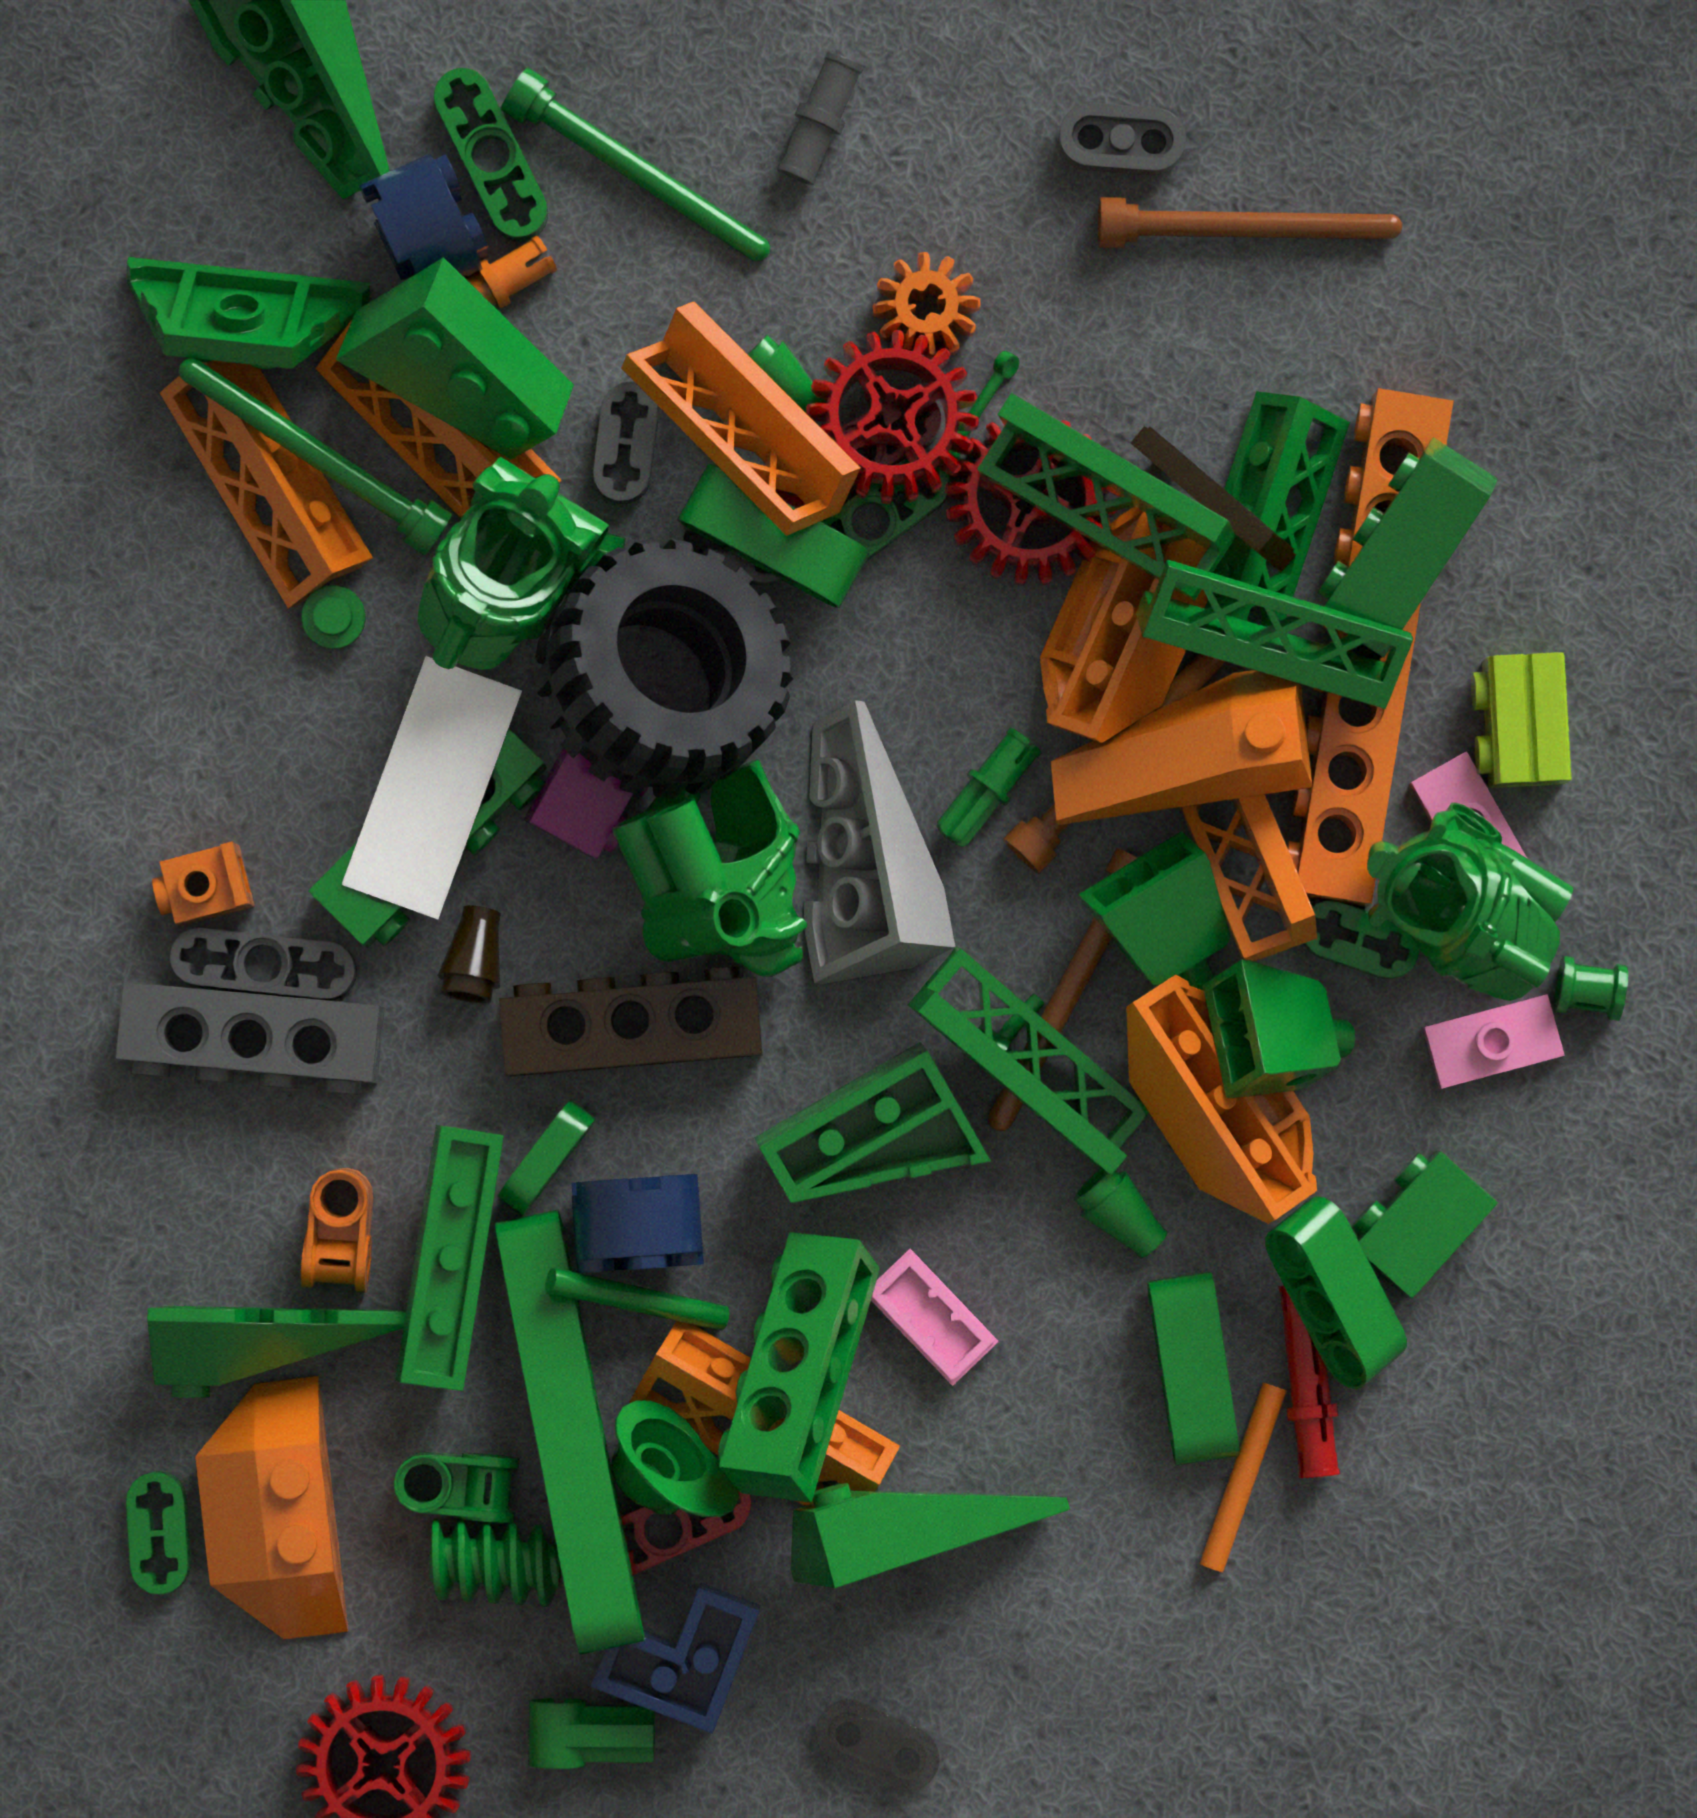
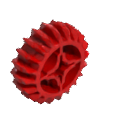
(918, 399)
(1007, 549)
(366, 1738)

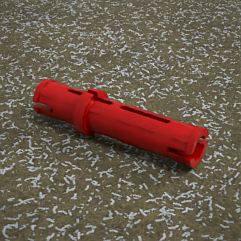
(1310, 1398)

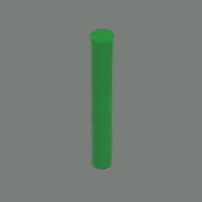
(637, 1299)

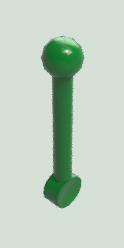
(1004, 367)

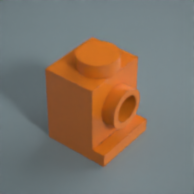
(227, 889)

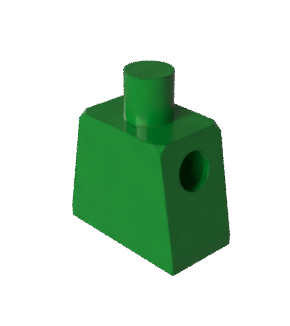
(1163, 912)
(1273, 1030)

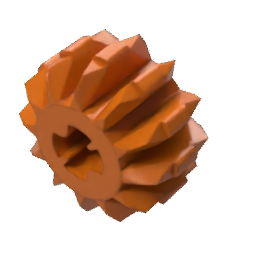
(917, 287)

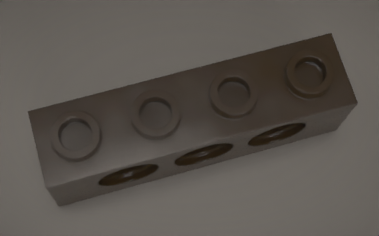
(533, 1051)

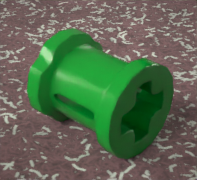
(1591, 988)

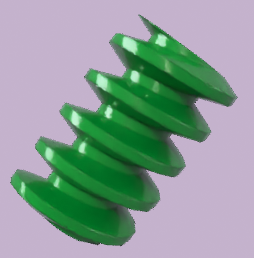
(493, 1563)

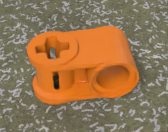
(338, 1235)

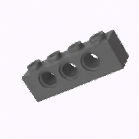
(152, 1010)

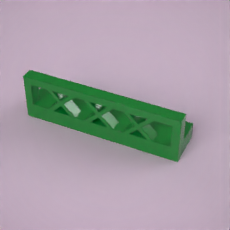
(1264, 469)
(1114, 474)
(1271, 647)
(1016, 1079)
(449, 1258)

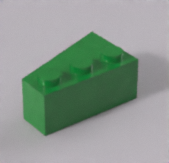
(458, 360)
(1410, 540)
(873, 1131)

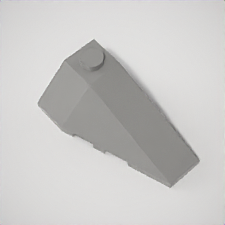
(877, 882)

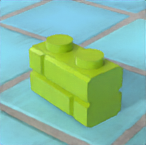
(1523, 720)

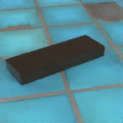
(1214, 497)

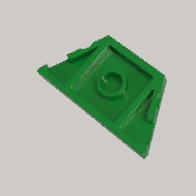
(241, 312)

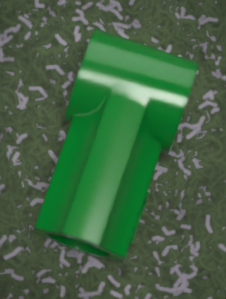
(580, 1733)

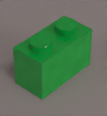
(1422, 1221)

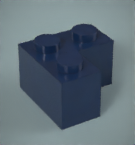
(687, 1676)

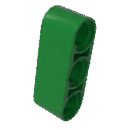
(812, 559)
(1336, 1292)
(1193, 1368)

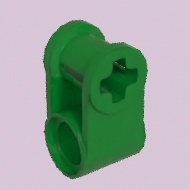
(462, 1485)

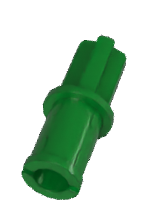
(987, 788)

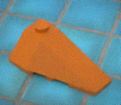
(1205, 748)

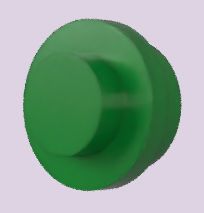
(333, 617)

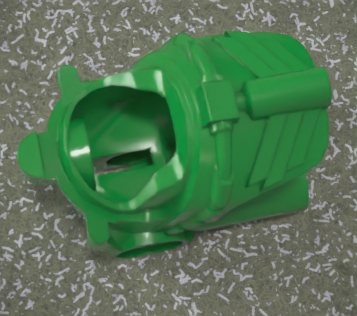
(504, 567)
(720, 895)
(1471, 903)

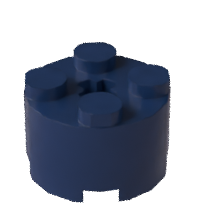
(421, 218)
(637, 1223)

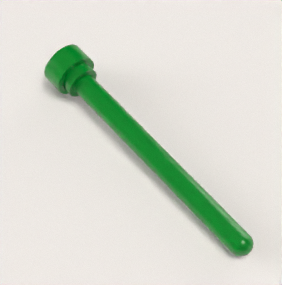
(535, 102)
(416, 520)

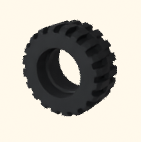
(705, 609)

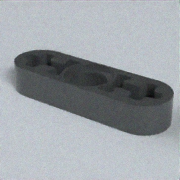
(214, 974)

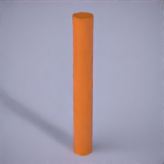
(1243, 1477)

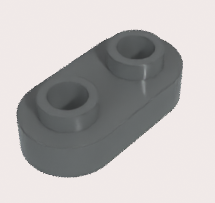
(1121, 135)

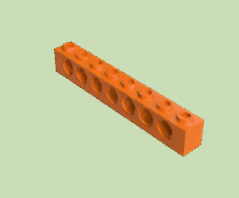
(1343, 877)

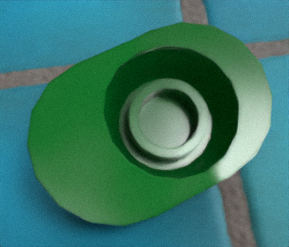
(667, 1464)

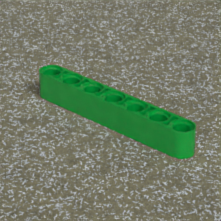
(569, 1437)

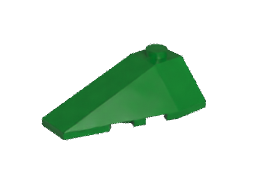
(310, 70)
(225, 1344)
(871, 1532)

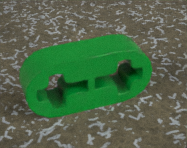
(1353, 954)
(546, 1157)
(142, 1532)

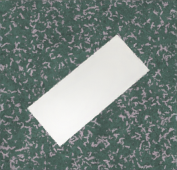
(431, 788)

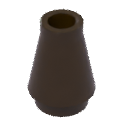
(473, 960)

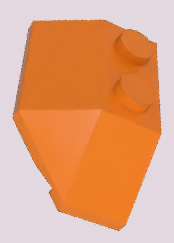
(1095, 661)
(1235, 1149)
(274, 1511)

